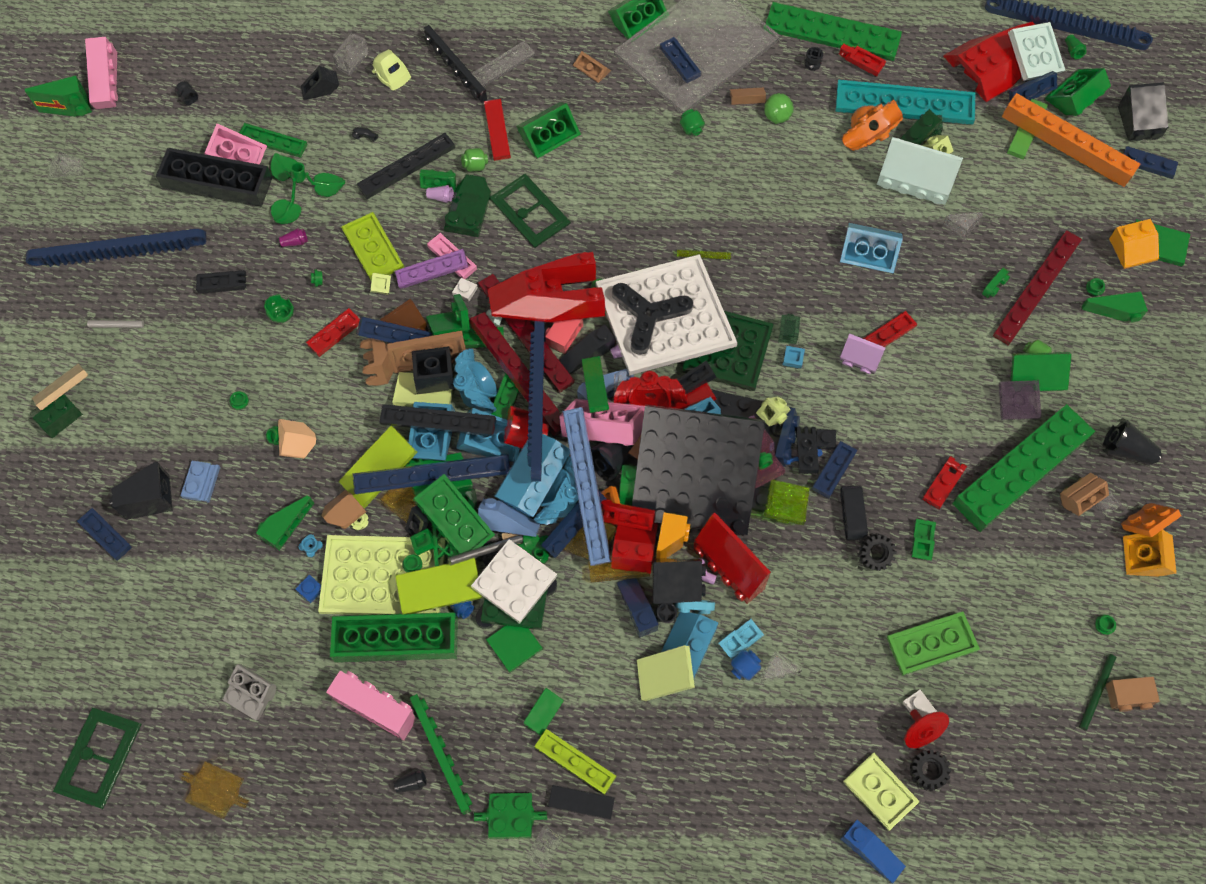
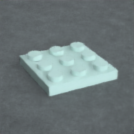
(1036, 50)

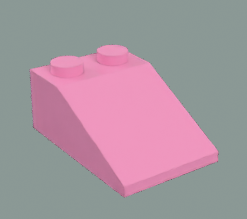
(234, 146)

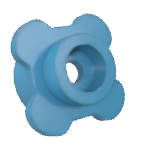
(304, 546)

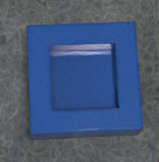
(309, 588)

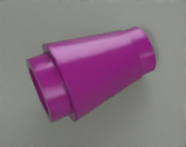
(294, 238)

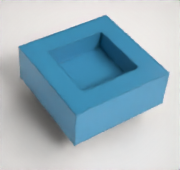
(793, 357)

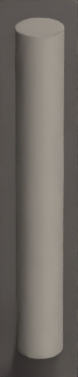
(114, 324)

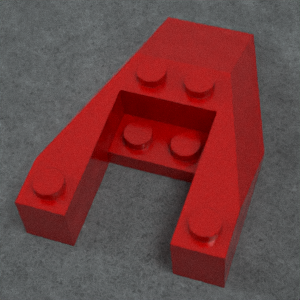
(539, 293)

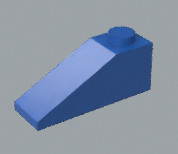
(873, 851)

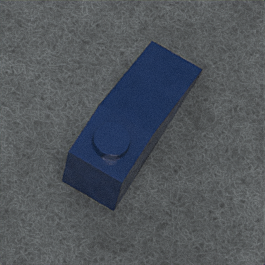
(638, 607)

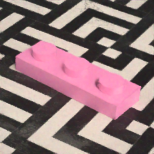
(440, 246)

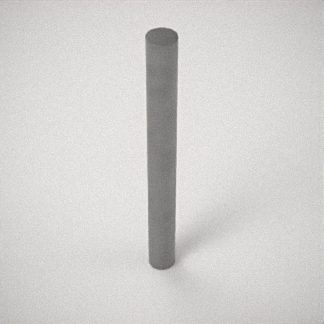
(482, 550)

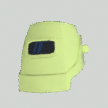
(390, 70)

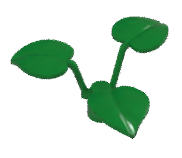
(285, 167)

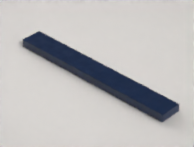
(428, 473)

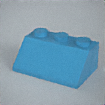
(871, 247)
(693, 631)

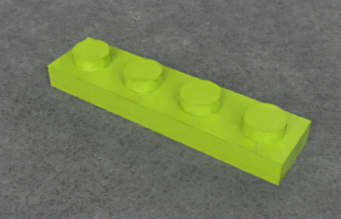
(575, 761)

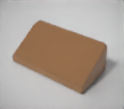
(591, 67)
(747, 96)

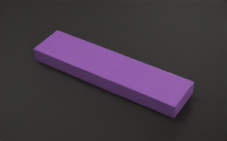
(431, 269)

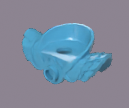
(474, 382)
(560, 497)

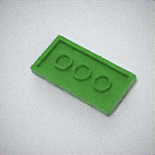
(932, 643)

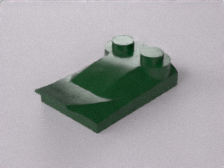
(468, 206)

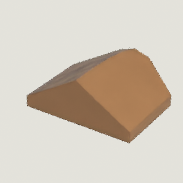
(343, 510)

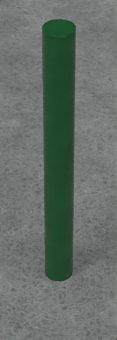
(1098, 690)

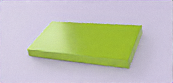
(372, 246)
(386, 453)
(437, 587)

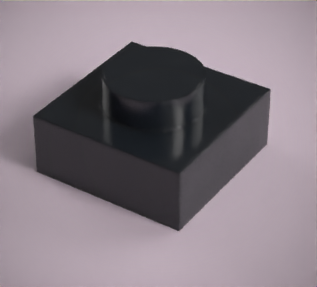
(826, 439)

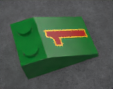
(60, 97)

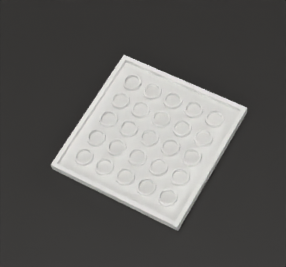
(676, 338)

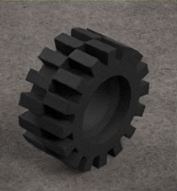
(888, 552)
(941, 764)

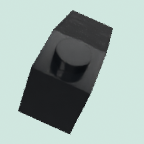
(593, 345)

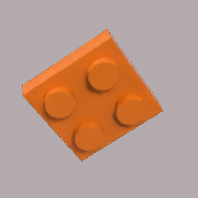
(1150, 519)

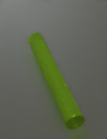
(704, 254)

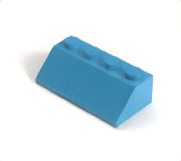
(517, 486)

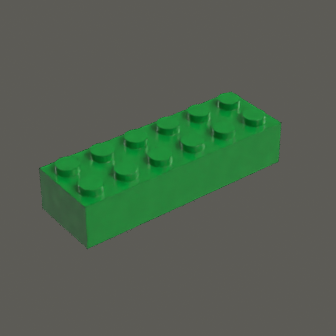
(394, 637)

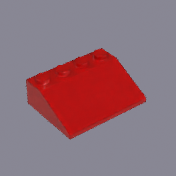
(731, 559)

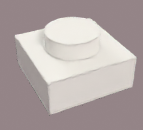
(465, 288)

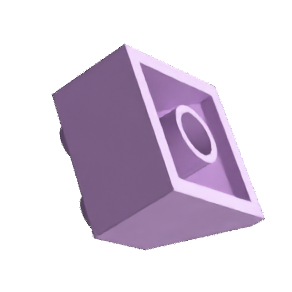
(861, 354)

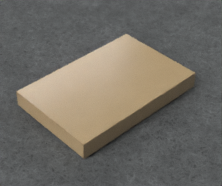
(59, 387)

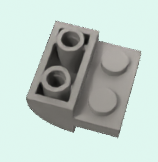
(249, 692)

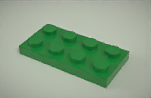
(453, 516)

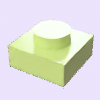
(380, 283)

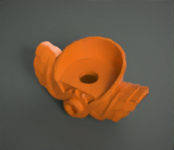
(861, 135)

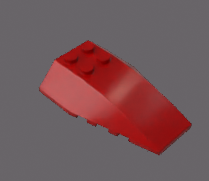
(989, 61)

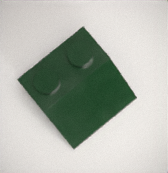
(56, 415)

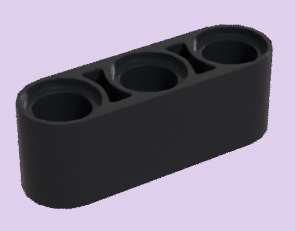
(853, 512)

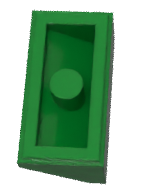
(543, 711)

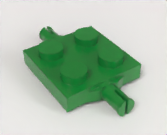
(510, 816)

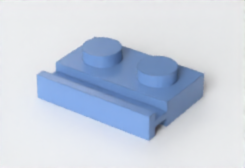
(200, 481)

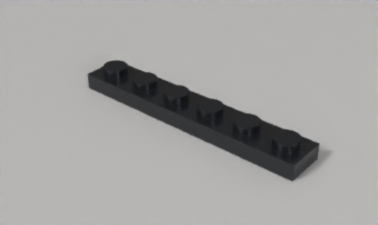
(454, 62)
(406, 165)
(437, 420)

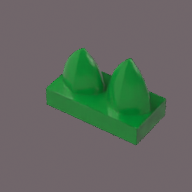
(434, 178)

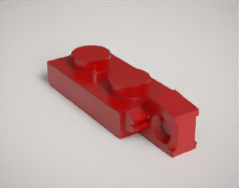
(862, 59)

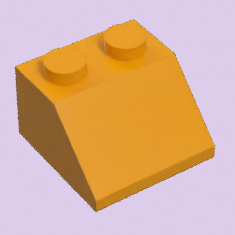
(1136, 243)
(672, 534)
(1149, 554)

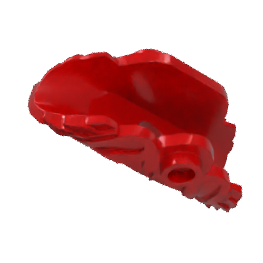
(650, 390)

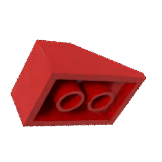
(633, 549)

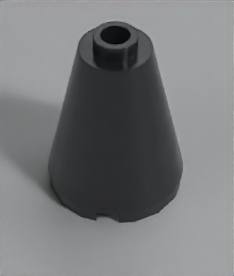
(1130, 443)
(609, 458)

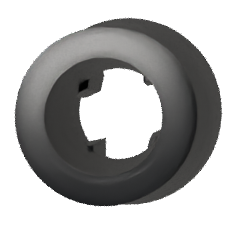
(412, 781)

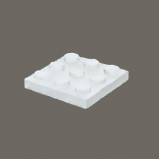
(514, 581)

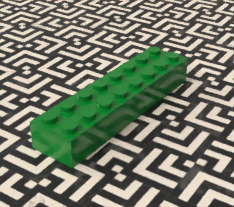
(1023, 468)

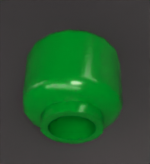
(692, 122)

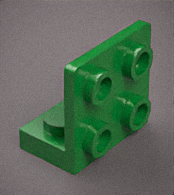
(452, 321)

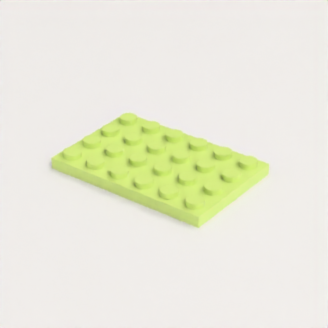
(362, 574)

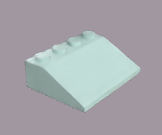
(919, 171)

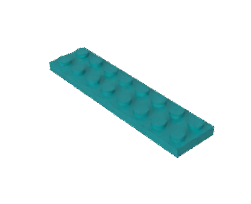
(912, 101)

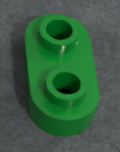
(993, 287)

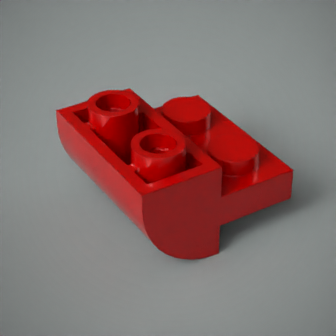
(517, 427)

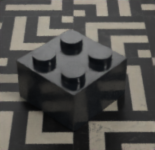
(433, 370)

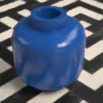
(745, 664)

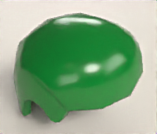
(278, 309)

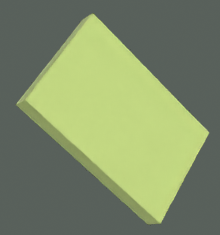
(406, 394)
(665, 673)
(881, 791)

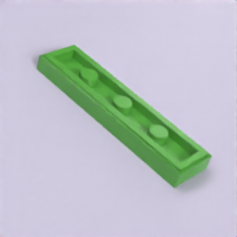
(1023, 138)

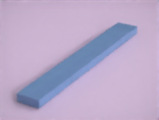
(586, 486)

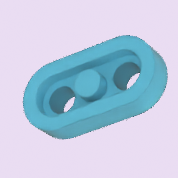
(703, 607)

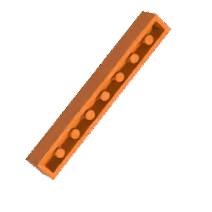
(1070, 140)

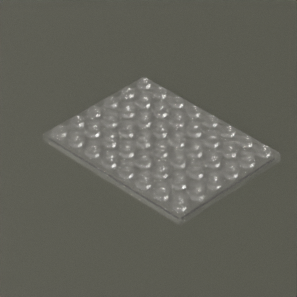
(714, 33)

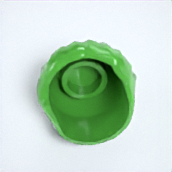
(778, 108)

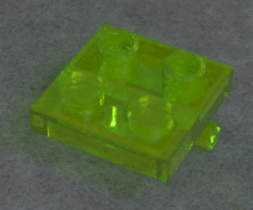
(787, 502)

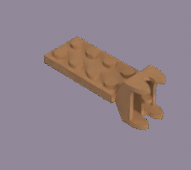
(397, 356)

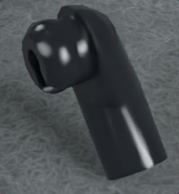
(358, 131)

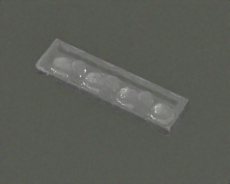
(503, 63)

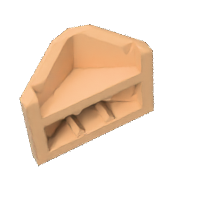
(295, 439)

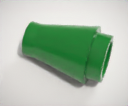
(1076, 48)

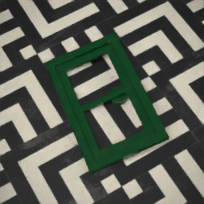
(515, 219)
(81, 750)

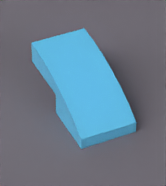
(741, 639)

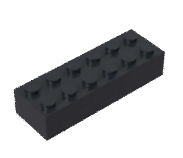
(214, 177)

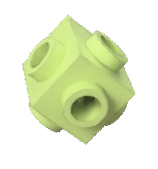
(939, 143)
(773, 411)

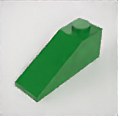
(1119, 307)
(281, 525)

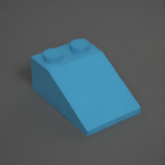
(430, 443)
(488, 445)

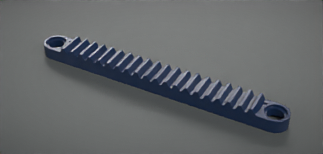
(1071, 22)
(116, 248)
(535, 415)

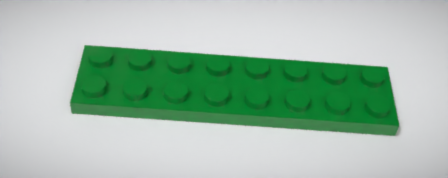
(833, 30)

